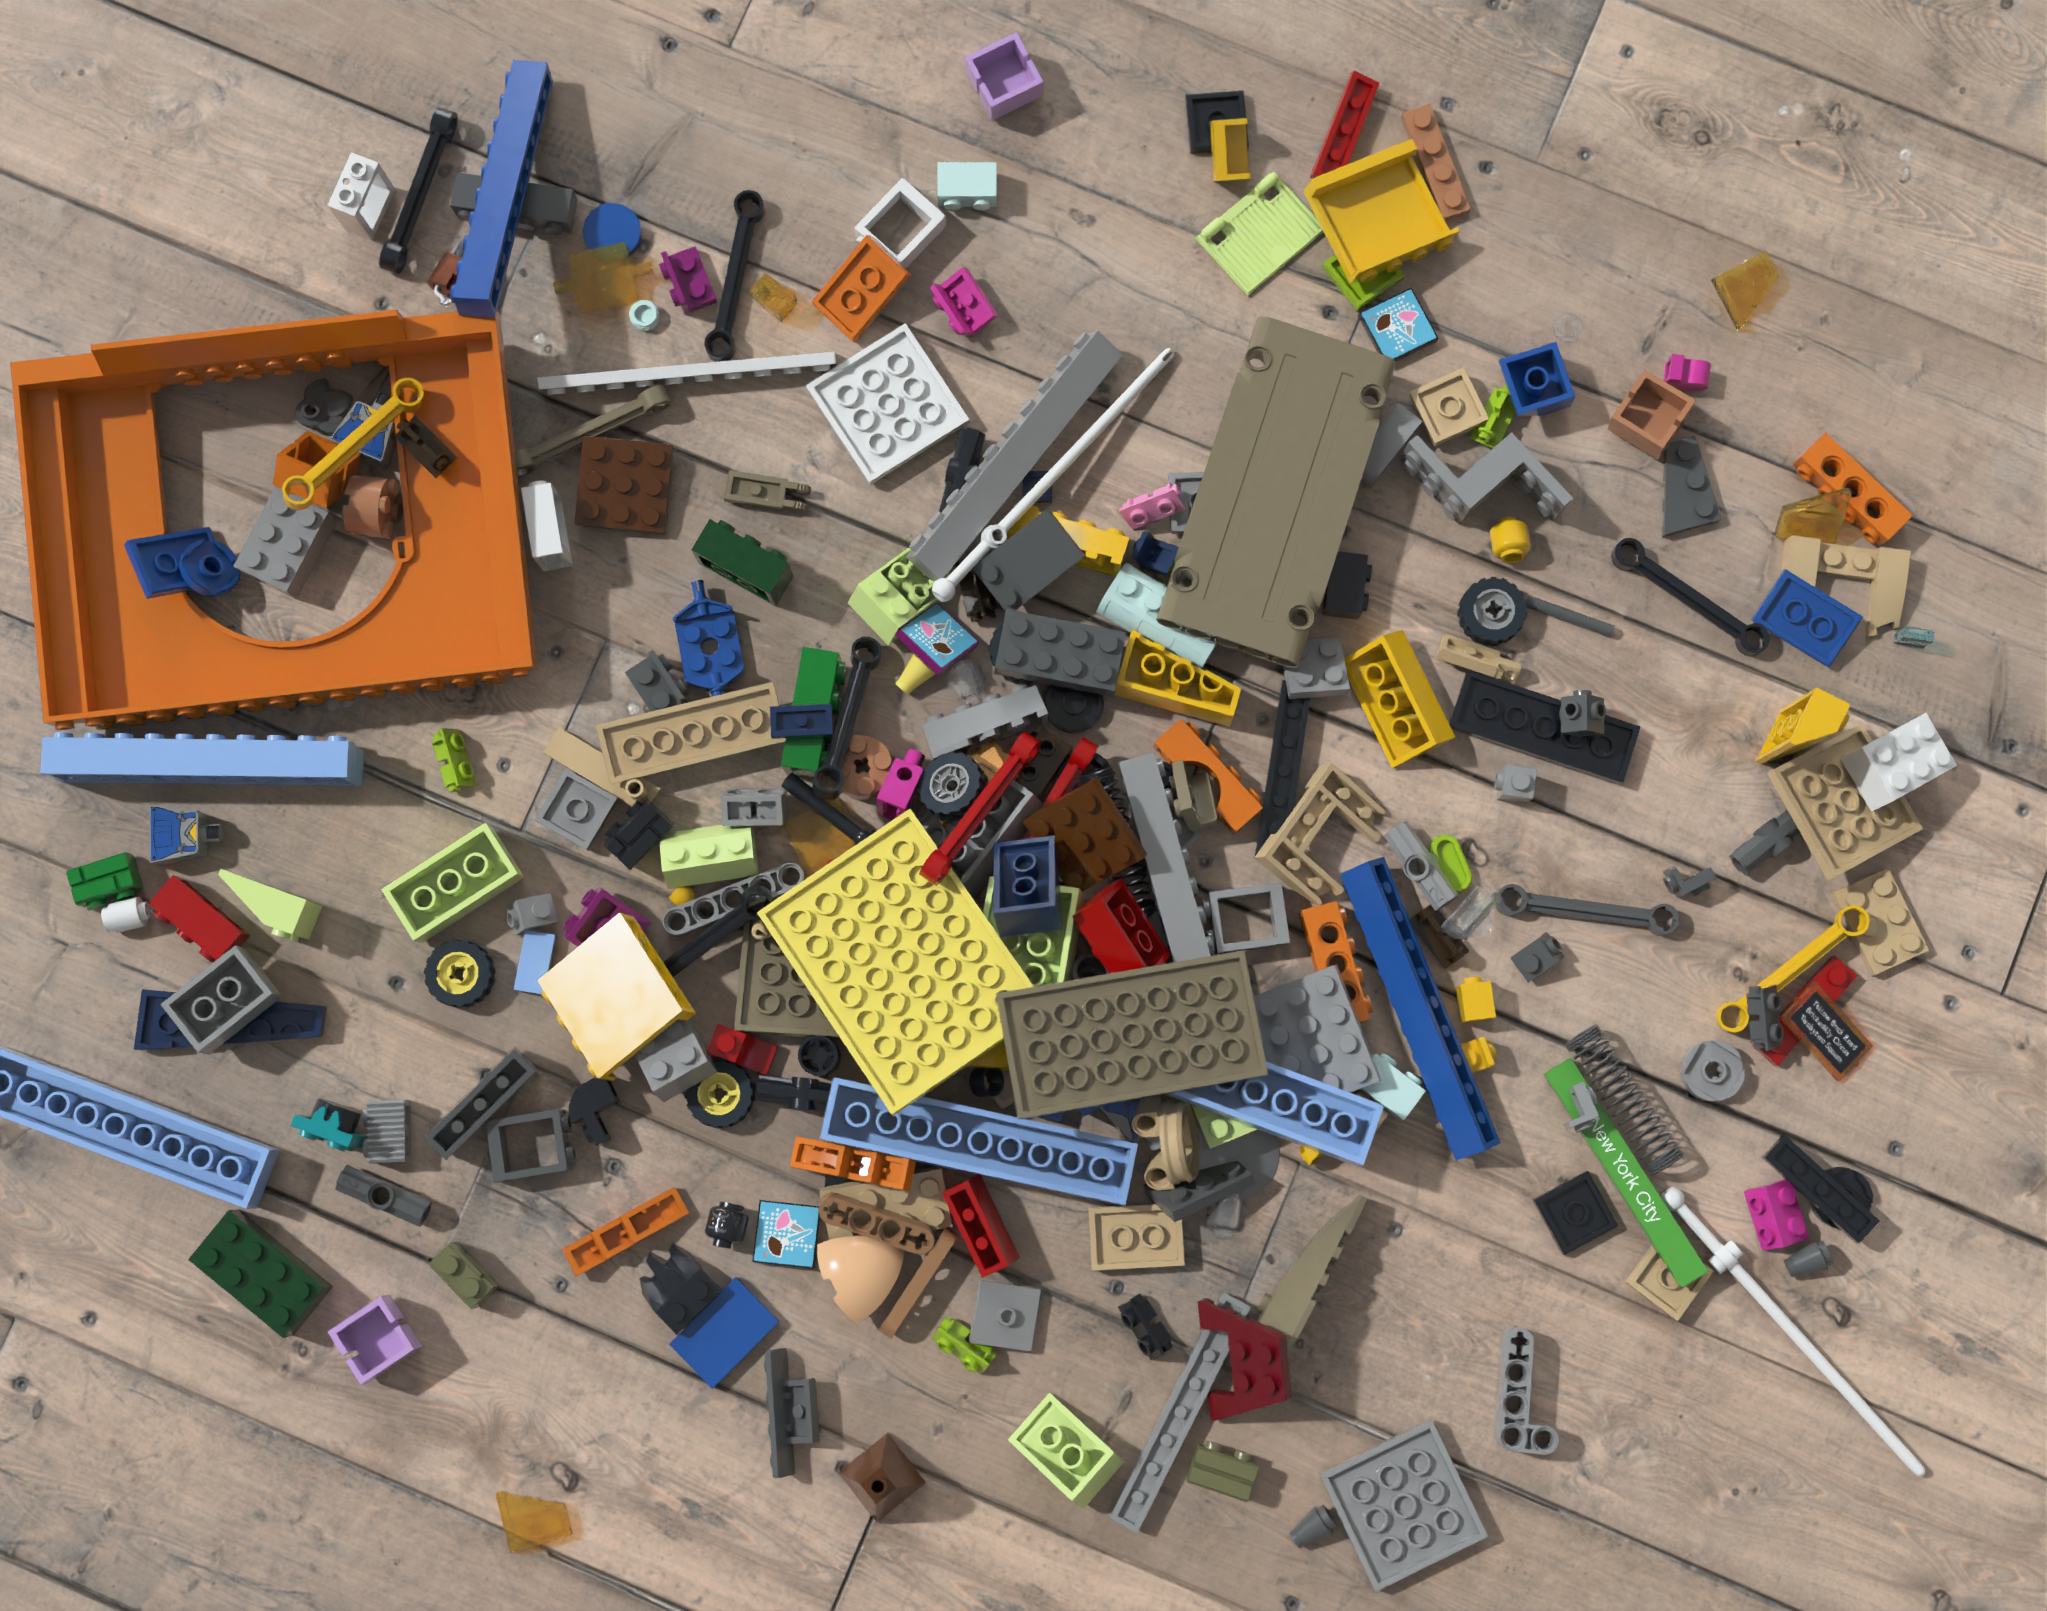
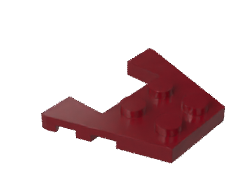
(1256, 1359)

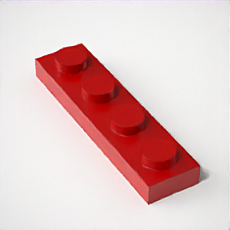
(1346, 124)
(1834, 979)

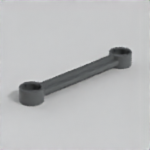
(1589, 910)

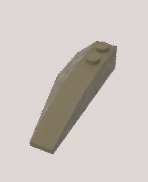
(1292, 1297)

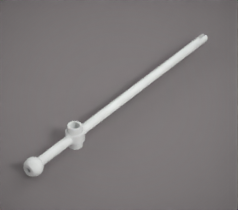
(944, 588)
(1726, 1258)

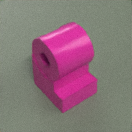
(1687, 373)

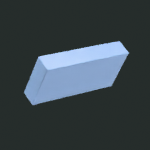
(534, 960)

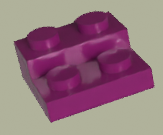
(597, 911)

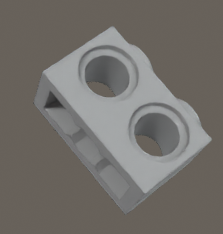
(754, 807)

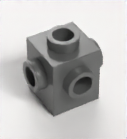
(1582, 714)

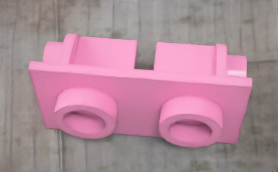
(1148, 509)

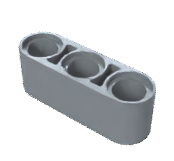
(1389, 441)

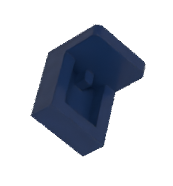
(1154, 554)

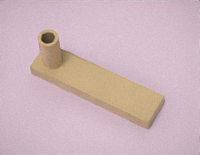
(591, 765)

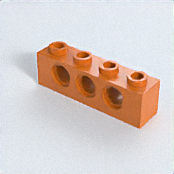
(1868, 491)
(1333, 917)

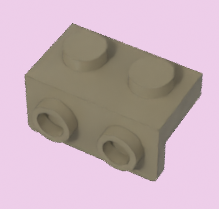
(1194, 799)

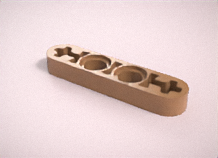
(874, 1227)
(918, 1283)

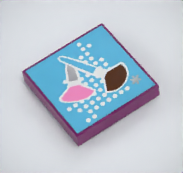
(937, 638)

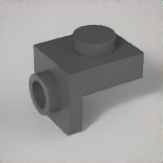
(1696, 883)
(1538, 956)

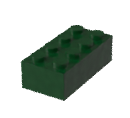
(260, 1273)

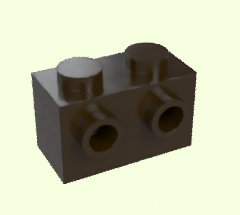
(1045, 765)

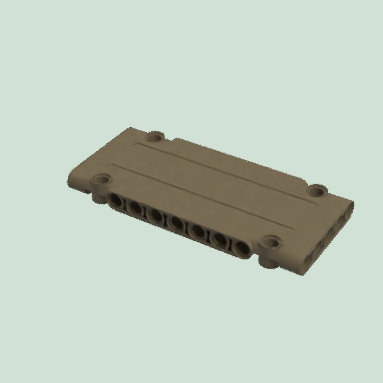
(1277, 492)

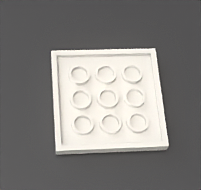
(887, 404)

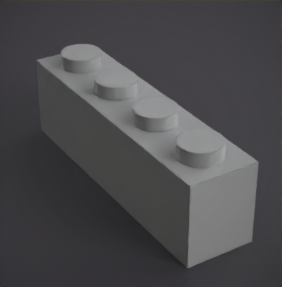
(977, 725)

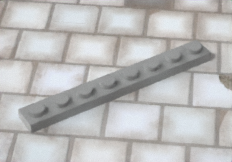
(1174, 1422)

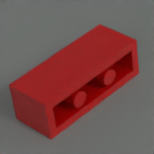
(197, 919)
(980, 1225)

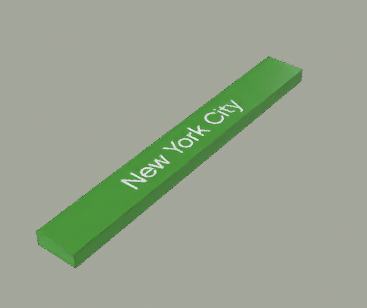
(1631, 1181)

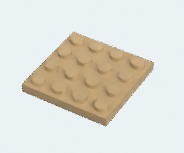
(1832, 810)

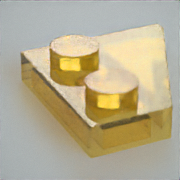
(1745, 287)
(1815, 516)
(532, 1520)

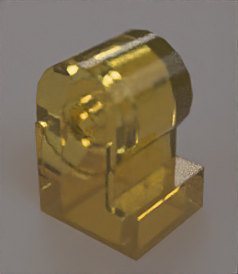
(773, 297)

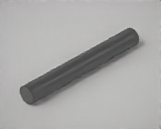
(1570, 616)

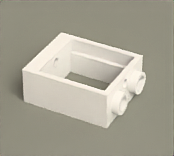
(368, 186)
(920, 206)
(546, 526)

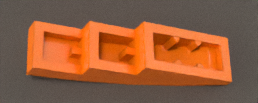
(852, 1163)
(625, 1231)

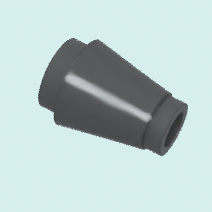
(1810, 1259)
(1313, 1526)

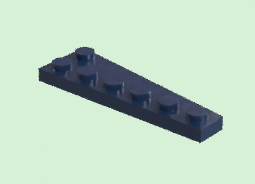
(278, 1022)

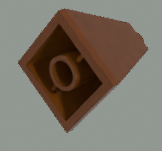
(885, 1463)

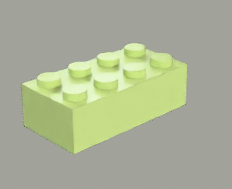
(452, 883)

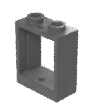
(499, 1150)

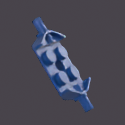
(702, 622)

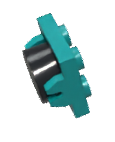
(332, 1123)

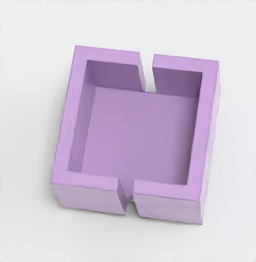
(1001, 78)
(376, 1338)

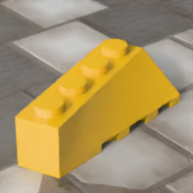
(1102, 548)

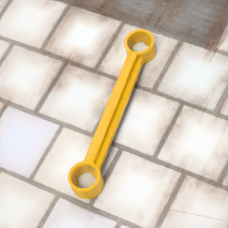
(352, 444)
(1799, 963)

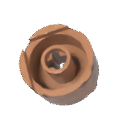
(371, 506)
(879, 761)

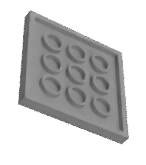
(1316, 1031)
(1403, 1505)

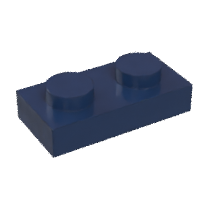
(801, 721)

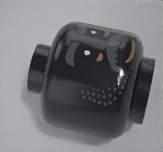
(726, 1224)

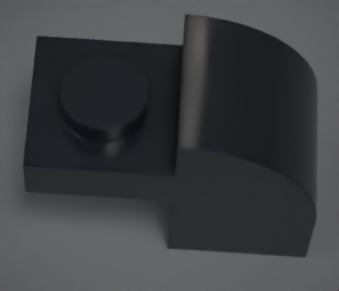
(586, 1105)

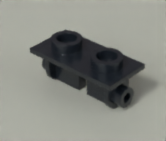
(1151, 1339)

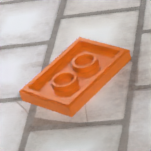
(861, 288)

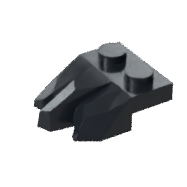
(678, 1288)

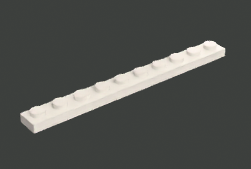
(674, 374)

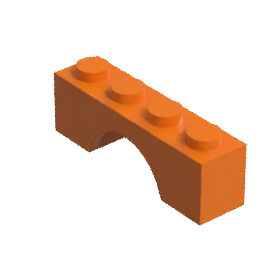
(1235, 803)

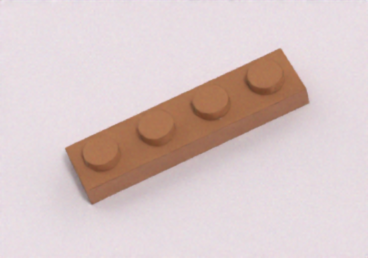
(1436, 162)

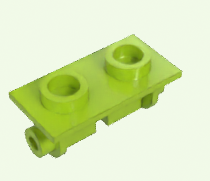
(1500, 414)
(450, 746)
(951, 1339)

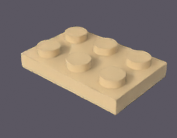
(1892, 929)
(1134, 1238)

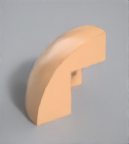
(860, 1272)

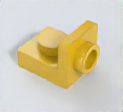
(1479, 1054)

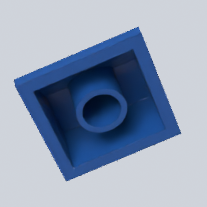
(1537, 381)

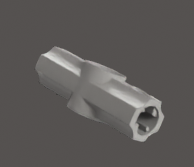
(1431, 882)

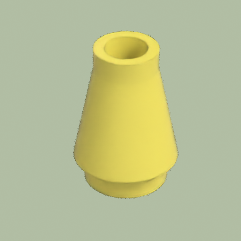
(914, 675)

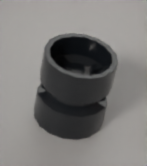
(819, 1056)

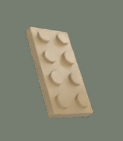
(921, 1203)

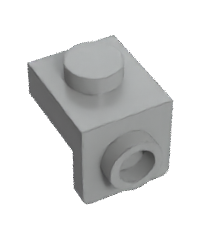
(531, 913)
(1584, 1101)

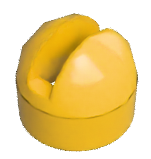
(682, 895)
(1309, 1155)

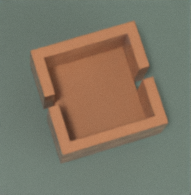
(1653, 414)

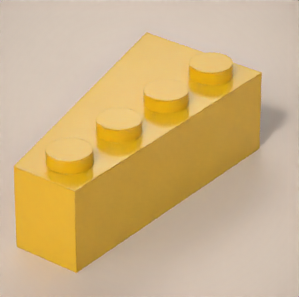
(1173, 683)

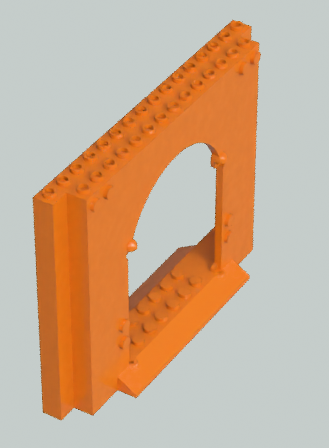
(95, 480)

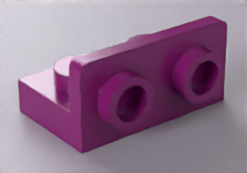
(689, 279)

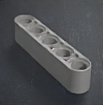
(720, 897)

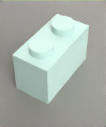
(967, 185)
(1396, 1091)

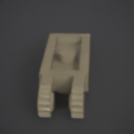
(764, 491)

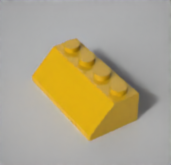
(1397, 698)
(1804, 724)

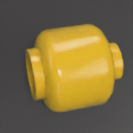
(1510, 540)

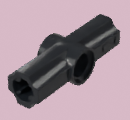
(966, 456)
(794, 1092)

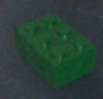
(743, 561)

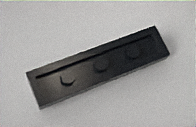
(1820, 1189)

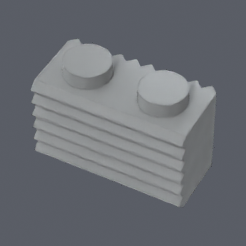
(388, 1131)

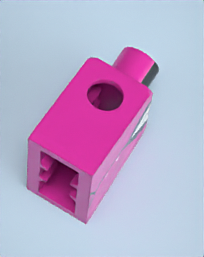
(900, 786)

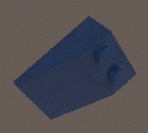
(1026, 886)

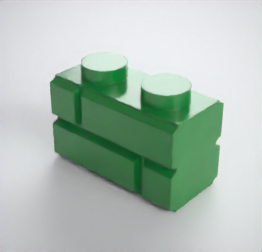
(105, 880)

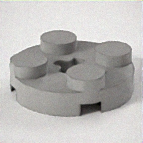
(1729, 1066)

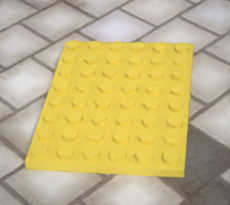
(897, 961)

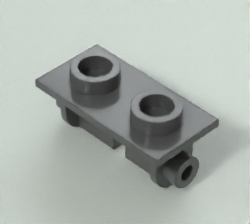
(1766, 1031)

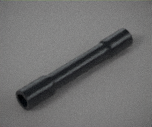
(806, 795)

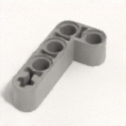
(1522, 1389)

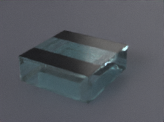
(1914, 637)

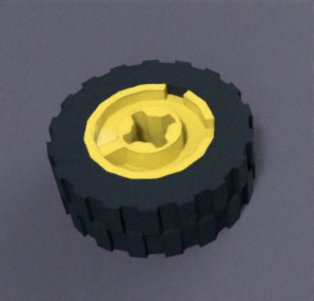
(477, 974)
(731, 1107)

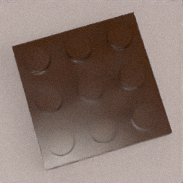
(623, 485)
(1089, 835)

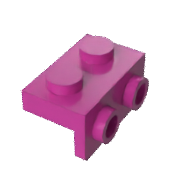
(964, 303)
(1776, 1215)

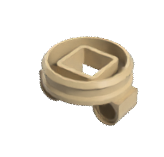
(1178, 1141)

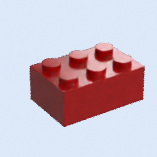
(1119, 930)

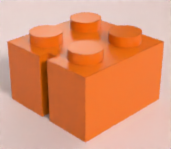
(302, 457)

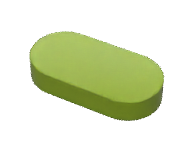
(1452, 861)

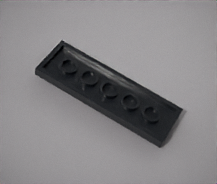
(1533, 726)

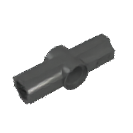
(1766, 843)
(366, 1188)

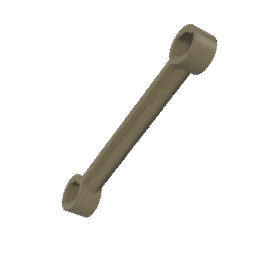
(647, 403)

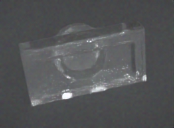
(1472, 915)

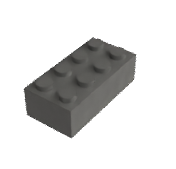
(1059, 653)

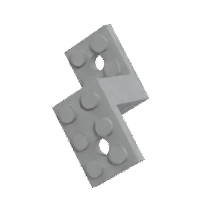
(1487, 476)

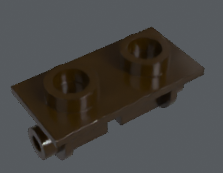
(424, 446)
(981, 601)
(1445, 948)

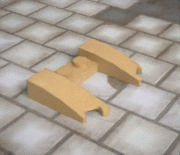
(1882, 566)
(1326, 793)

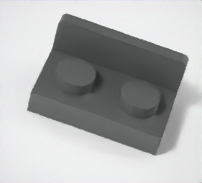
(655, 683)

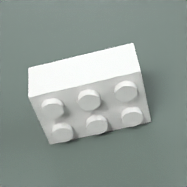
(1898, 762)

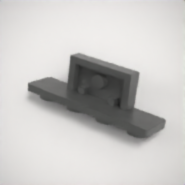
(791, 1412)

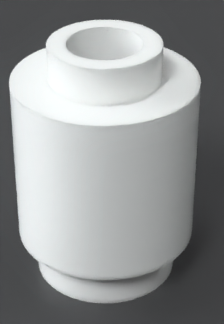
(126, 915)

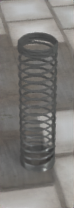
(1664, 1160)

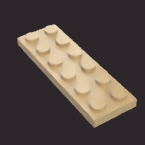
(688, 733)

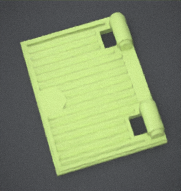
(1260, 234)

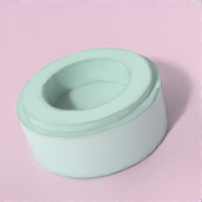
(644, 315)

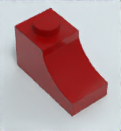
(742, 1049)

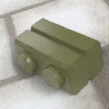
(464, 1275)
(1222, 1471)

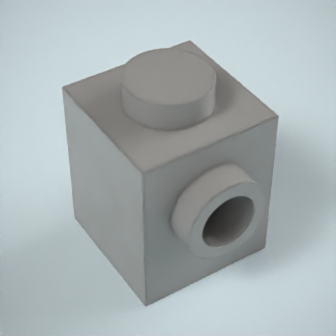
(1515, 784)

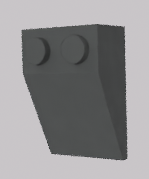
(1028, 561)

